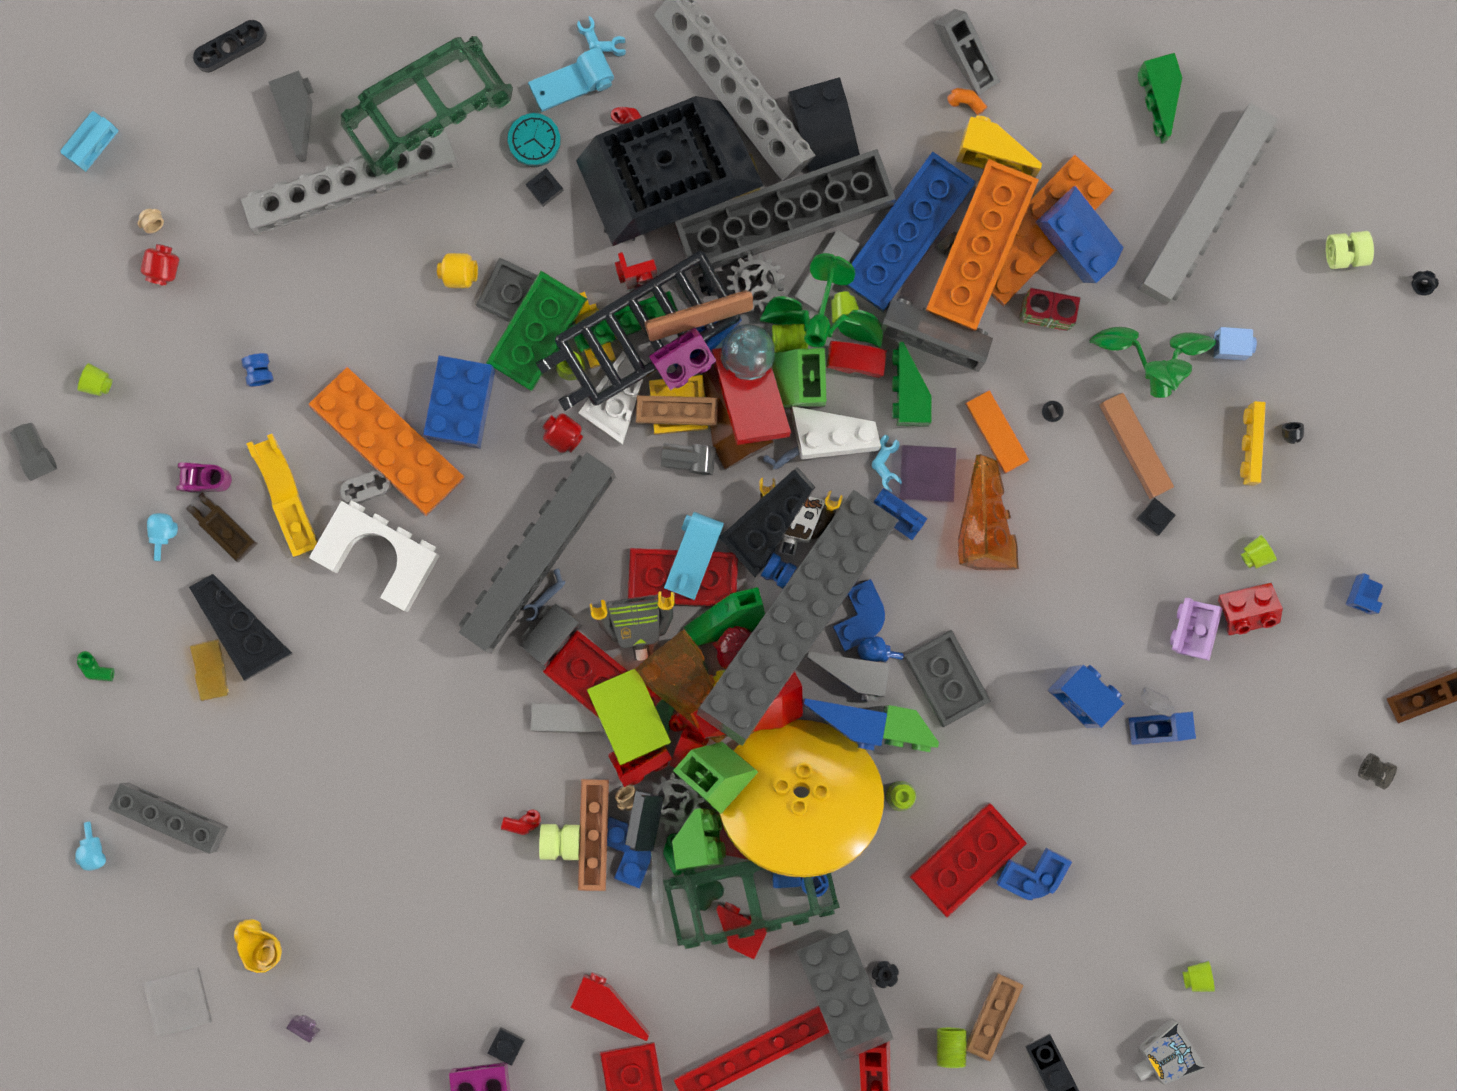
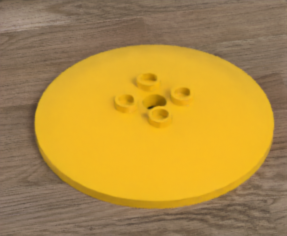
(810, 832)

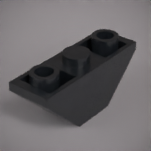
(1050, 1065)

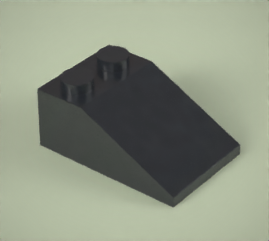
(824, 122)

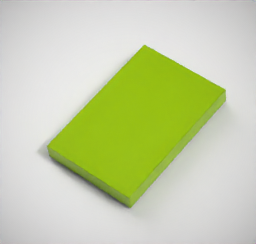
(628, 716)

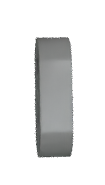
(363, 481)

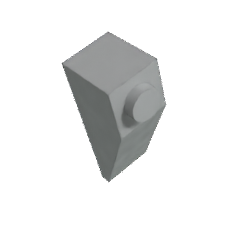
(859, 675)

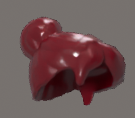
(730, 644)

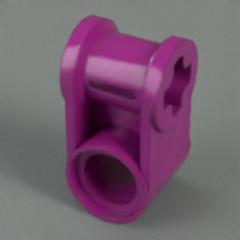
(197, 478)

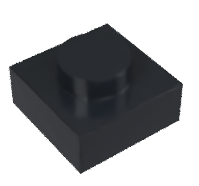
(544, 187)
(1155, 517)
(506, 1046)

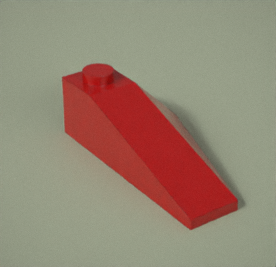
(784, 710)

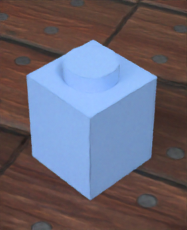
(1234, 343)

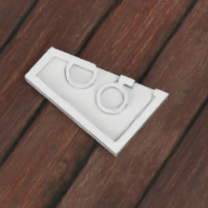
(615, 413)
(832, 434)

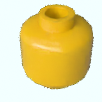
(457, 270)

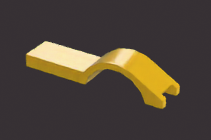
(284, 495)

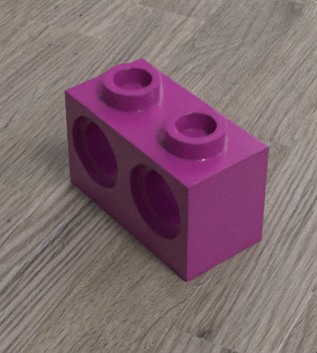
(679, 352)
(479, 1075)

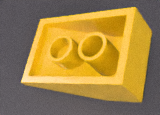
(987, 141)

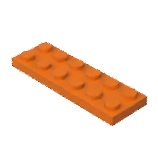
(982, 245)
(1031, 246)
(386, 441)

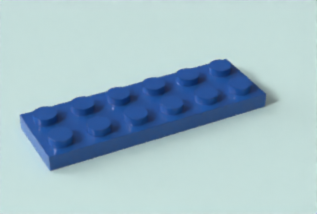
(909, 230)

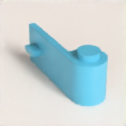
(586, 75)
(694, 554)

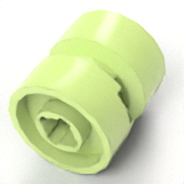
(1355, 249)
(559, 842)

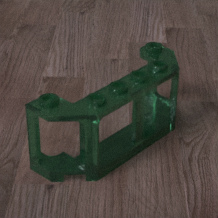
(416, 73)
(746, 871)

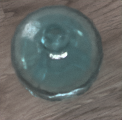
(748, 351)

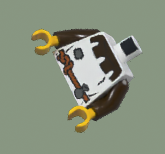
(809, 522)

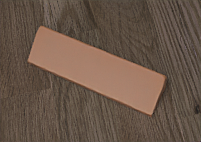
(699, 315)
(1136, 445)
(593, 835)

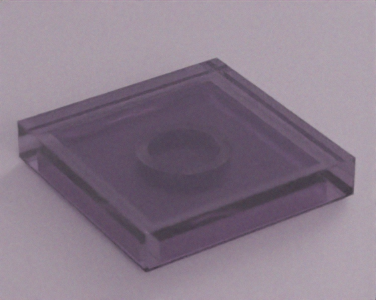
(927, 473)

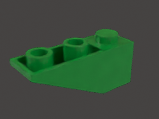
(1162, 85)
(913, 396)
(737, 609)

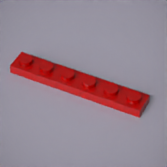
(755, 1053)

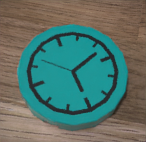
(534, 139)

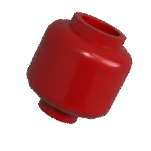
(159, 265)
(562, 433)

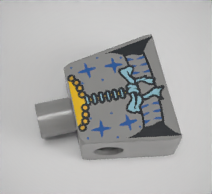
(1167, 1055)

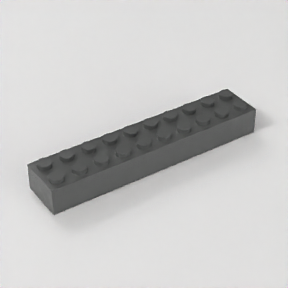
(797, 618)

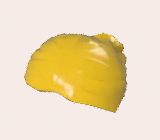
(257, 948)

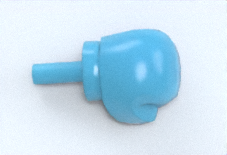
(159, 530)
(90, 853)

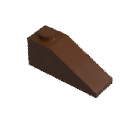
(1425, 696)

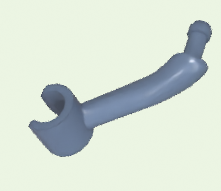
(783, 459)
(551, 591)

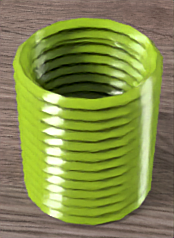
(788, 337)
(951, 1047)

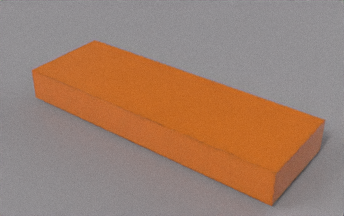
(997, 432)

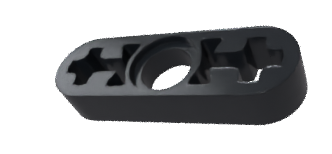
(219, 41)

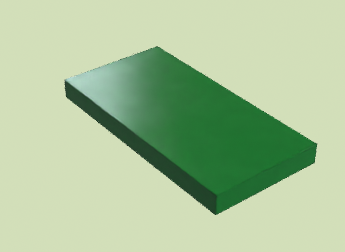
(531, 334)

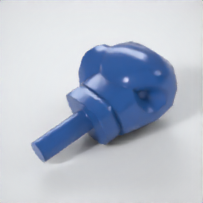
(876, 650)

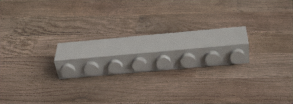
(1208, 204)

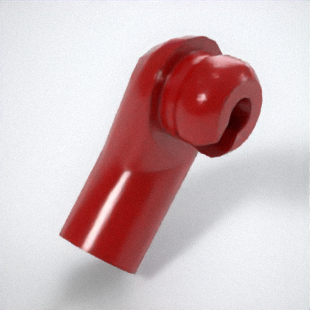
(624, 115)
(679, 722)
(523, 825)

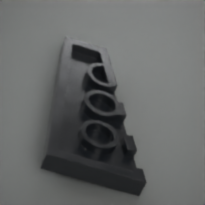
(765, 524)
(239, 630)

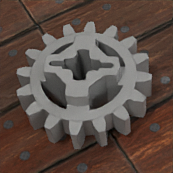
(744, 275)
(668, 791)

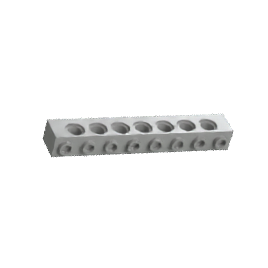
(735, 86)
(339, 195)

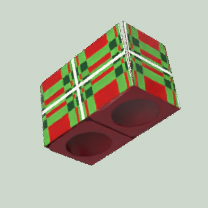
(1042, 318)

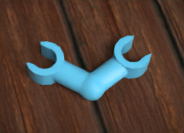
(606, 46)
(878, 463)

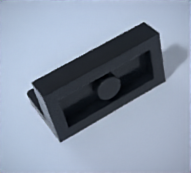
(644, 821)

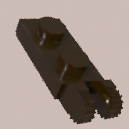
(223, 529)

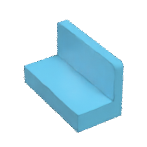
(89, 141)

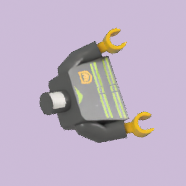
(636, 621)

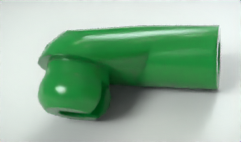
(91, 669)
(669, 855)

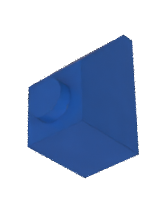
(1162, 728)

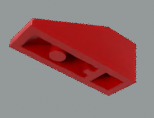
(603, 1003)
(875, 1068)

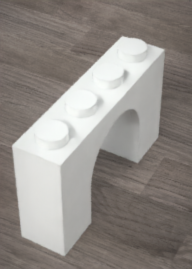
(351, 525)

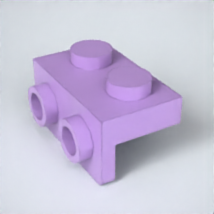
(1196, 629)

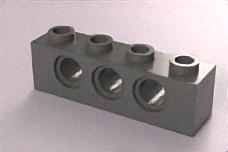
(168, 817)

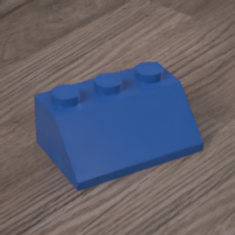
(1081, 236)

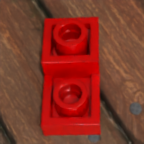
(856, 358)

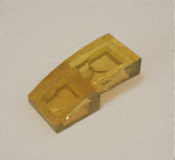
(210, 669)

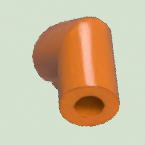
(968, 97)

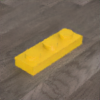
(1253, 443)

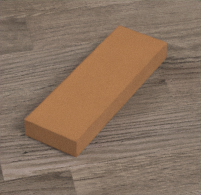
(677, 410)
(993, 1017)

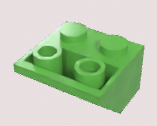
(801, 377)
(908, 727)
(715, 774)
(699, 841)

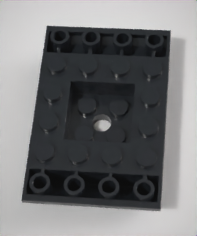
(640, 193)

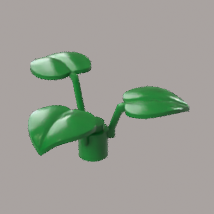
(857, 325)
(1163, 374)

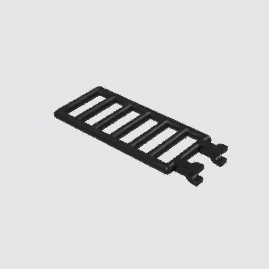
(608, 314)

